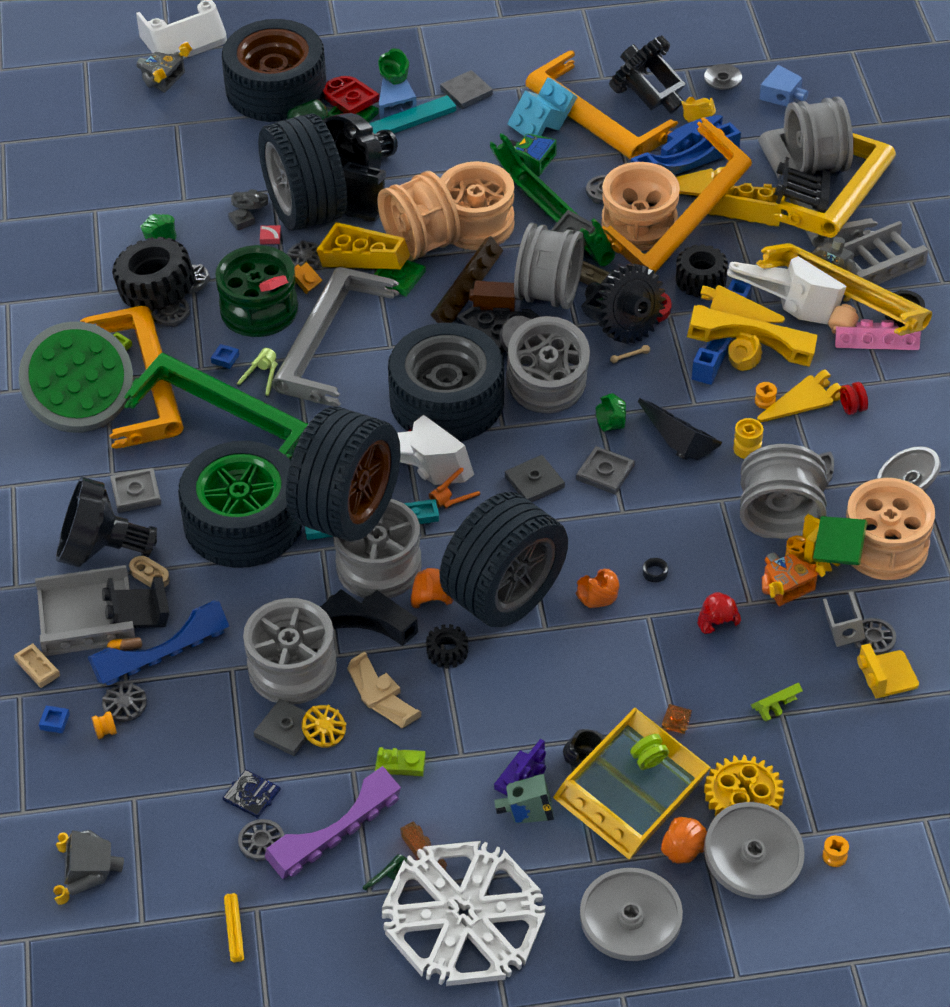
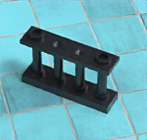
(803, 186)

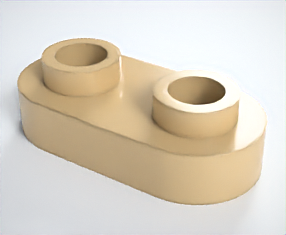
(150, 570)

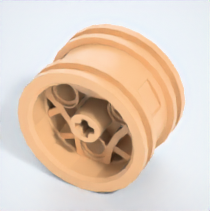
(483, 202)

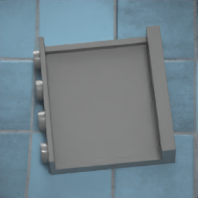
(75, 613)

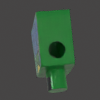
(536, 152)

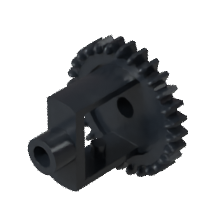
(649, 58)
(626, 303)

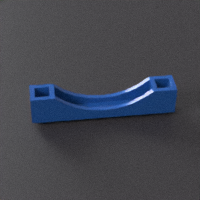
(695, 156)
(712, 353)
(202, 622)

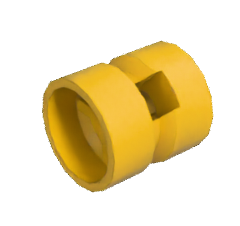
(747, 437)

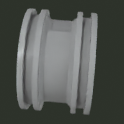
(780, 489)
(385, 557)
(281, 653)

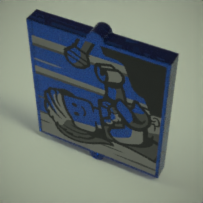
(251, 793)

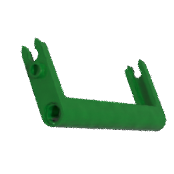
(596, 243)
(220, 395)

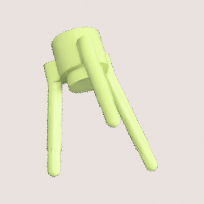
(264, 361)

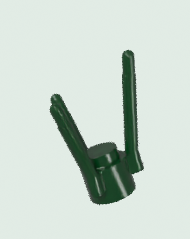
(390, 870)

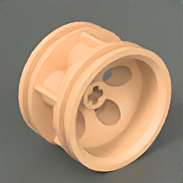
(642, 185)
(420, 213)
(889, 506)

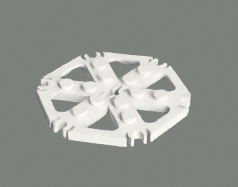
(481, 912)

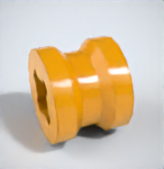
(765, 395)
(796, 546)
(104, 725)
(833, 857)

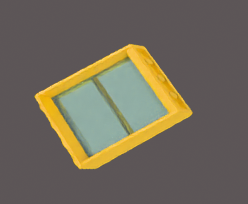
(622, 799)

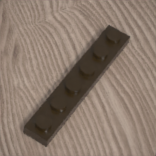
(474, 271)

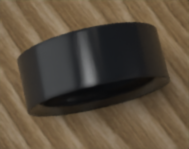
(655, 562)

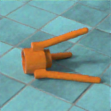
(442, 493)

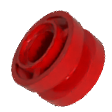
(853, 398)

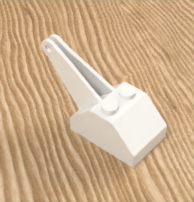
(802, 287)
(434, 452)

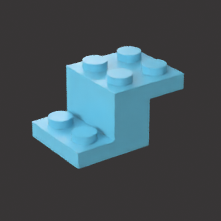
(543, 109)

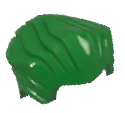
(394, 66)
(159, 226)
(611, 412)

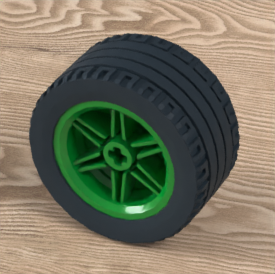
(237, 504)

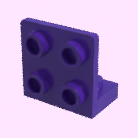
(523, 767)

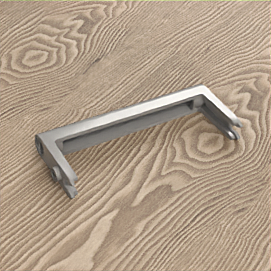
(774, 148)
(288, 378)

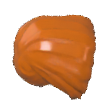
(428, 588)
(599, 590)
(683, 840)

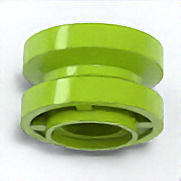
(649, 751)

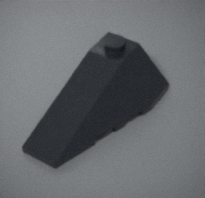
(680, 434)

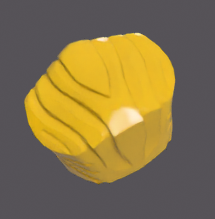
(697, 109)
(745, 352)

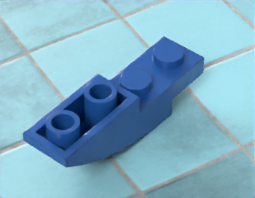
(687, 136)

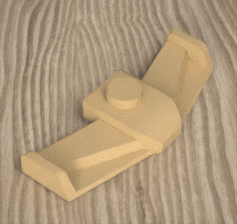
(380, 692)

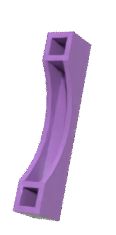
(295, 850)

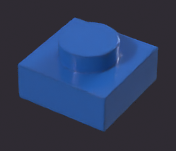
(225, 356)
(54, 719)

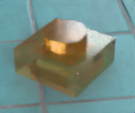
(676, 718)

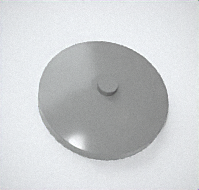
(754, 850)
(631, 914)

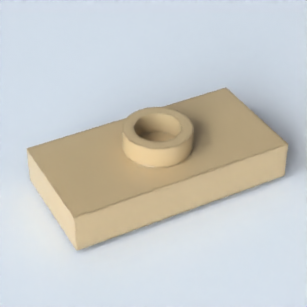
(36, 665)

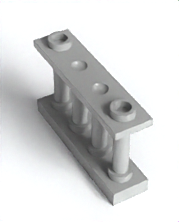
(895, 265)

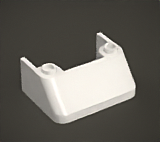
(201, 31)

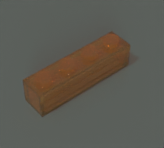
(416, 840)

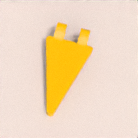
(695, 182)
(733, 303)
(804, 397)

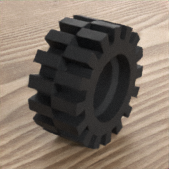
(447, 635)

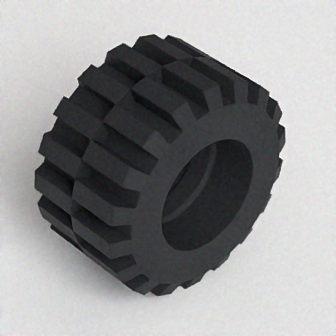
(699, 268)

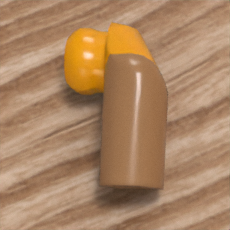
(125, 644)

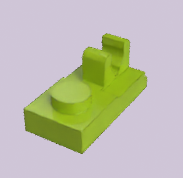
(771, 702)
(401, 761)

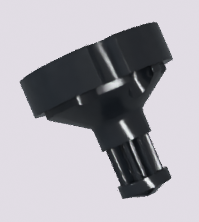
(357, 141)
(92, 525)

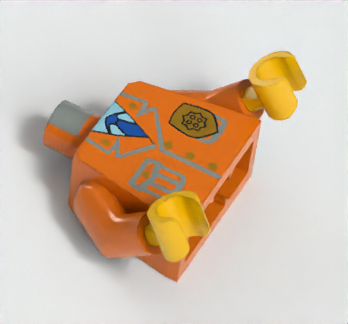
(790, 577)

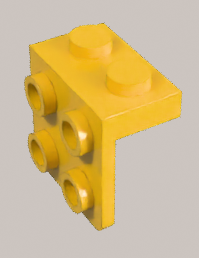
(887, 672)

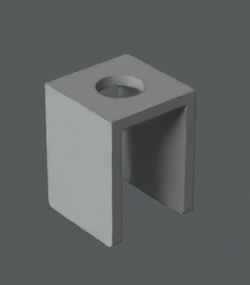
(839, 628)

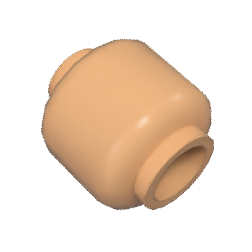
(843, 317)

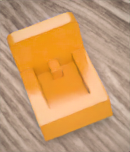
(306, 277)

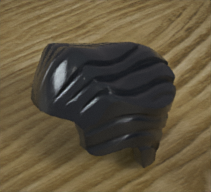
(581, 745)

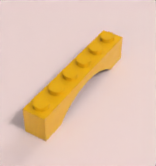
(792, 344)

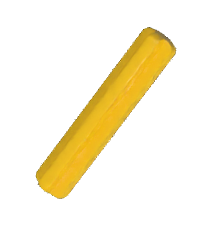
(234, 927)

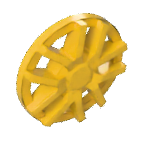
(323, 726)

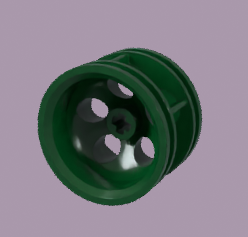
(241, 275)

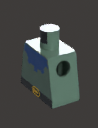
(527, 800)

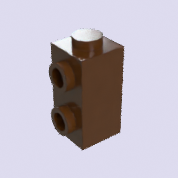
(493, 294)

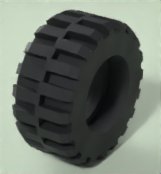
(153, 273)

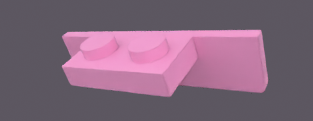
(875, 336)

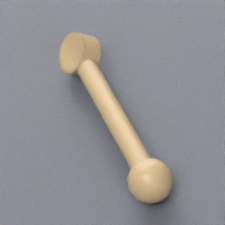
(645, 349)

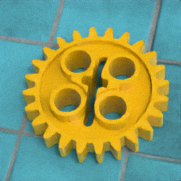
(761, 783)

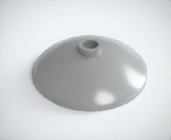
(915, 465)

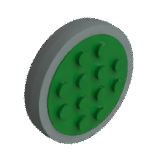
(75, 376)

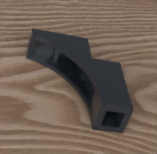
(374, 613)

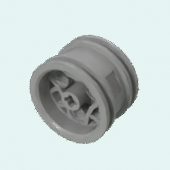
(819, 135)
(549, 265)
(549, 381)

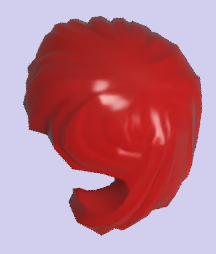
(717, 609)

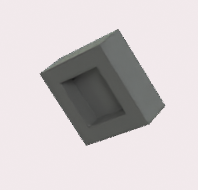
(241, 218)

